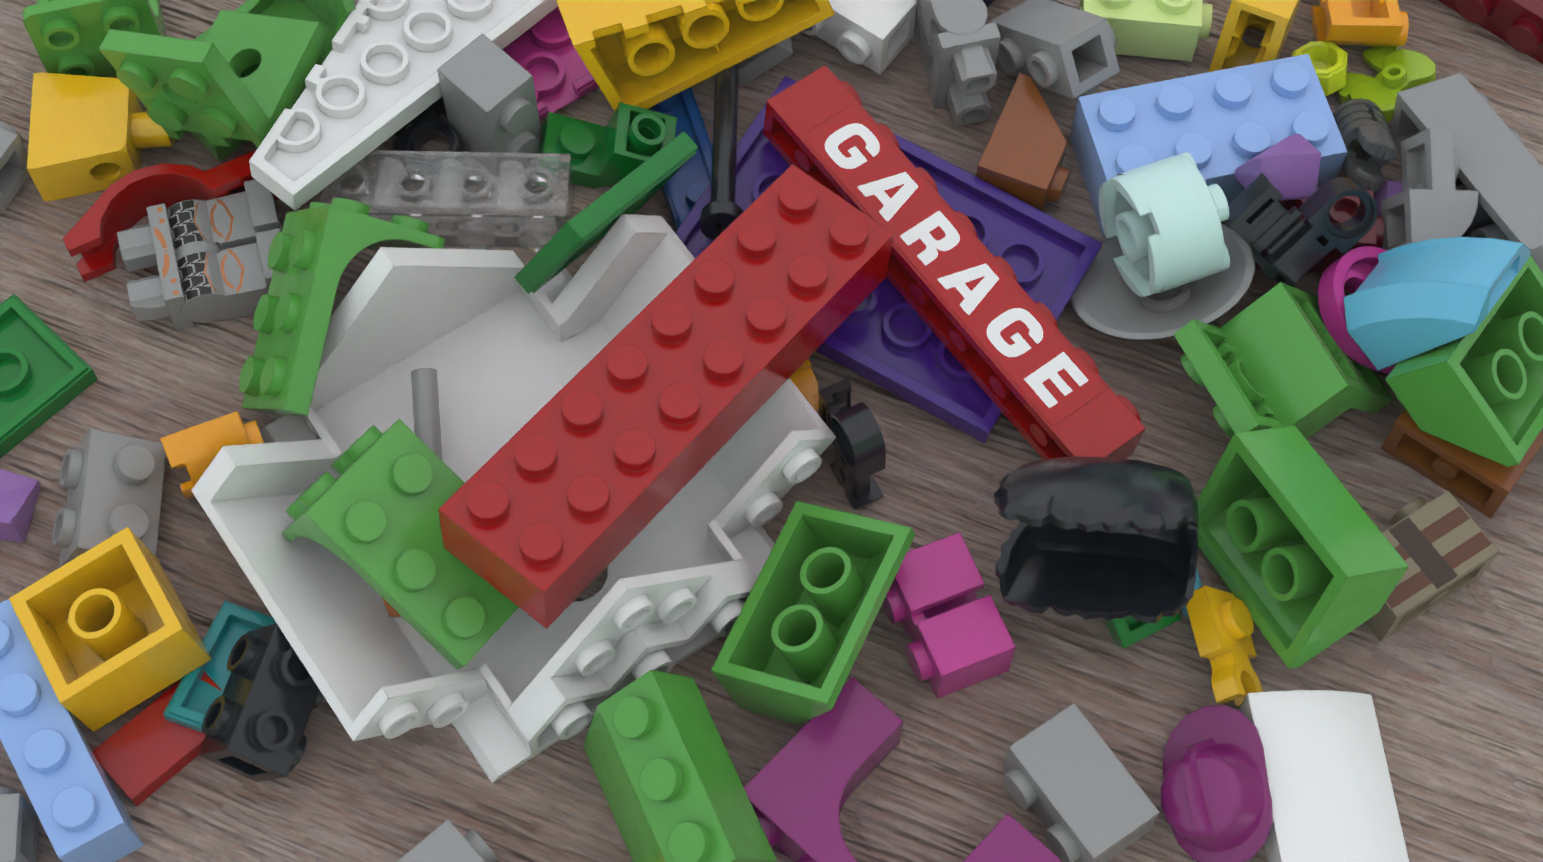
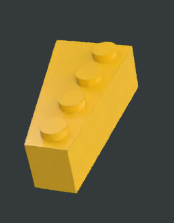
(662, 47)

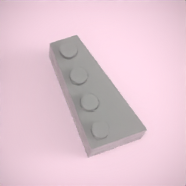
(1489, 158)

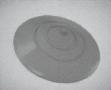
(1115, 310)

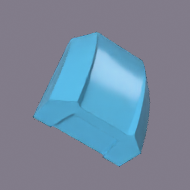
(1429, 295)

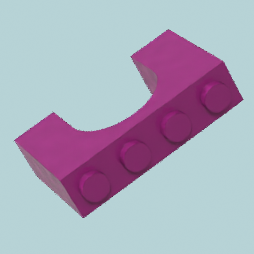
(821, 766)

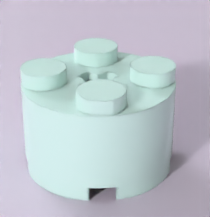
(1165, 224)

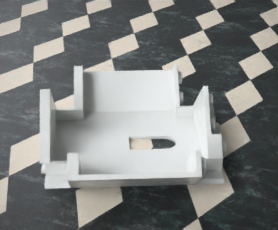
(496, 367)

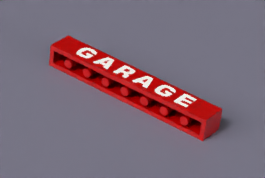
(952, 278)

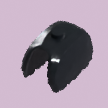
(1098, 538)

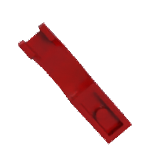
(126, 204)

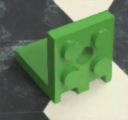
(199, 82)

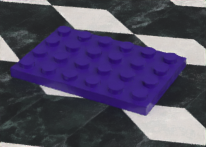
(884, 333)

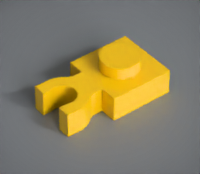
(1223, 635)

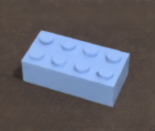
(1211, 115)

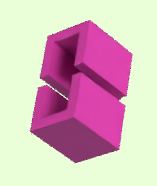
(952, 631)

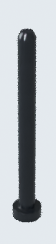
(722, 208)

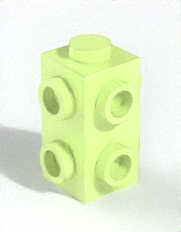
(1155, 26)

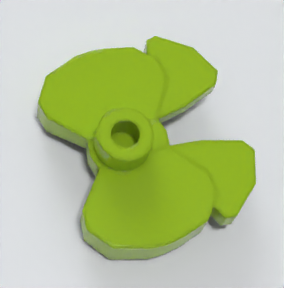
(1397, 72)

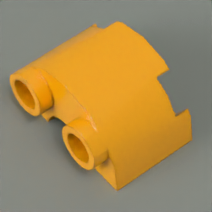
(1360, 22)
(201, 443)

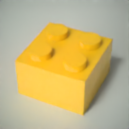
(109, 629)

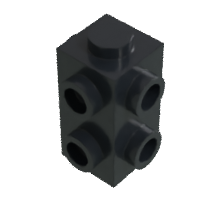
(263, 708)

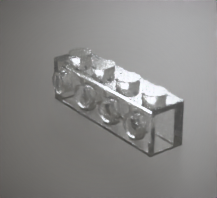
(466, 196)

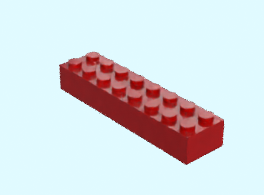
(664, 395)

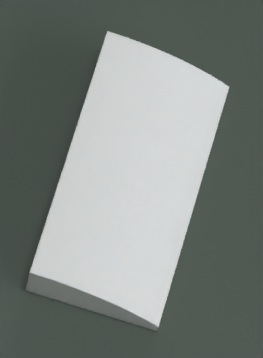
(1326, 777)

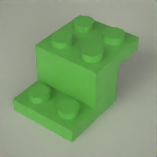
(1277, 367)

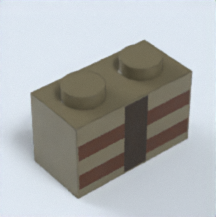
(1442, 554)

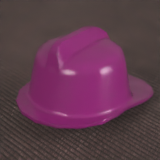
(1217, 786)

